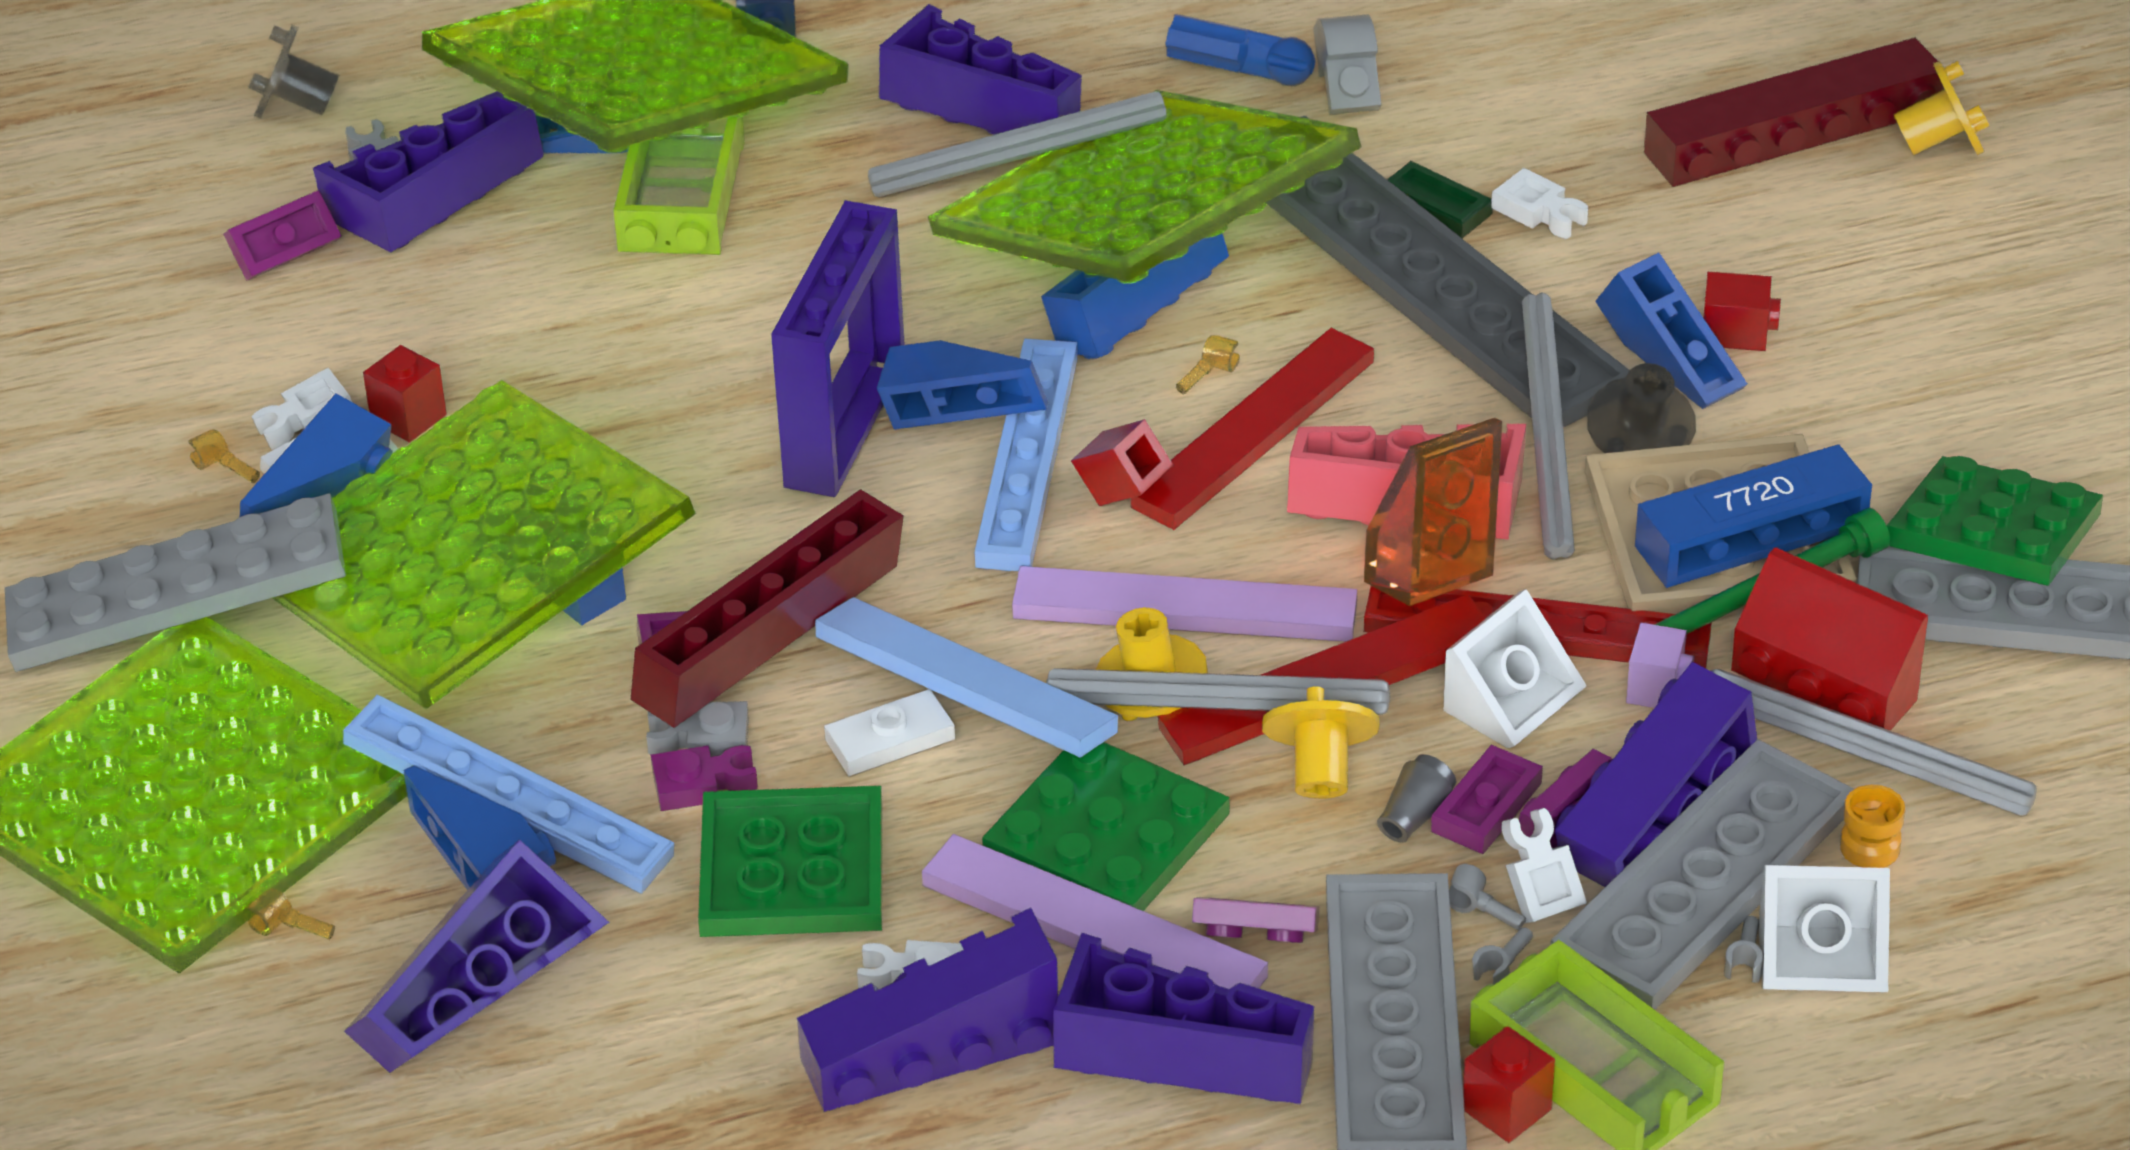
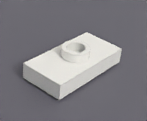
(889, 732)

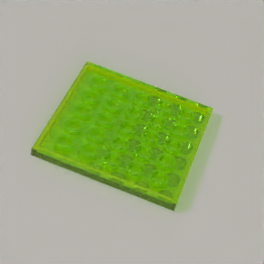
(634, 65)
(1148, 190)
(480, 540)
(187, 789)

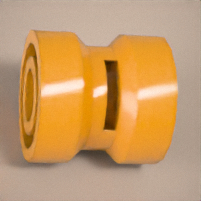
(1872, 826)

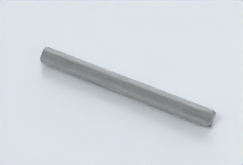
(1017, 144)
(1548, 426)
(1212, 690)
(1888, 748)

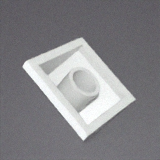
(1509, 673)
(1825, 928)

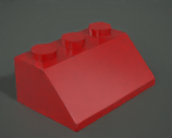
(1830, 641)

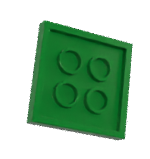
(1995, 519)
(1109, 823)
(791, 861)

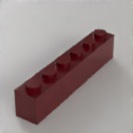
(1789, 112)
(765, 608)

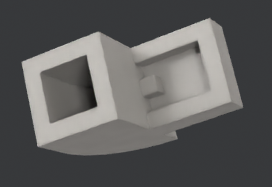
(1348, 61)

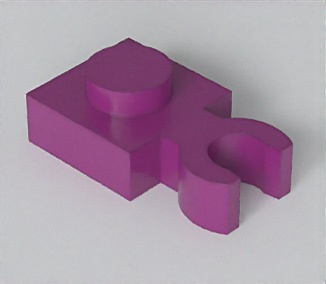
(687, 773)

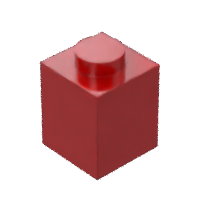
(1741, 309)
(405, 392)
(1122, 462)
(1508, 1084)

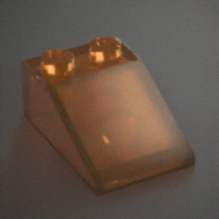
(1438, 517)

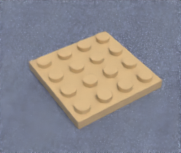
(1632, 477)

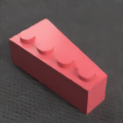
(1350, 468)

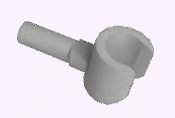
(1467, 894)
(1745, 950)
(1500, 958)

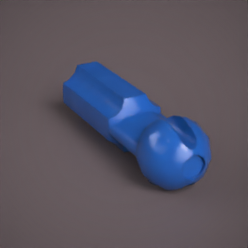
(1240, 50)

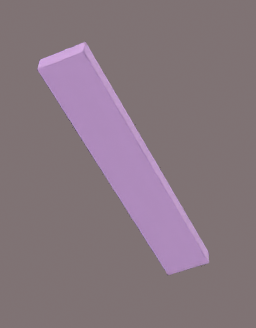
(1187, 603)
(1066, 909)

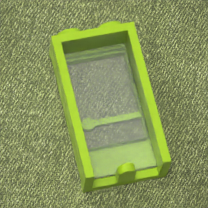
(678, 191)
(1615, 1056)

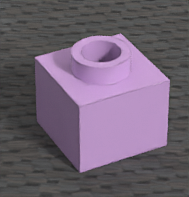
(1654, 662)

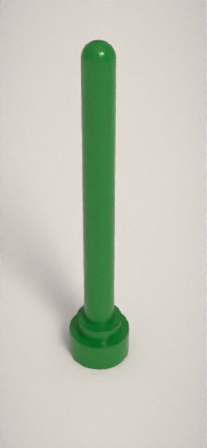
(1861, 535)

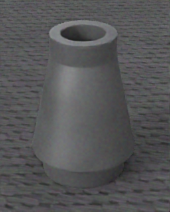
(1416, 796)

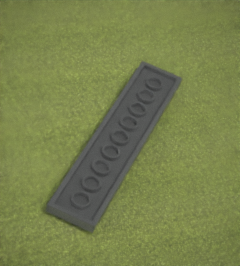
(1440, 283)

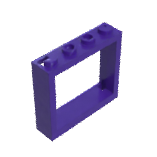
(849, 282)

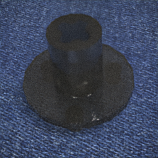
(293, 78)
(1641, 412)

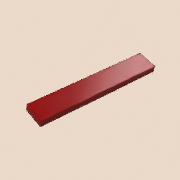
(1254, 427)
(1579, 627)
(1383, 654)

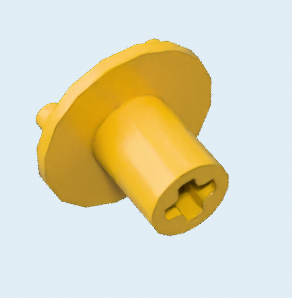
(1941, 116)
(1149, 647)
(1321, 740)

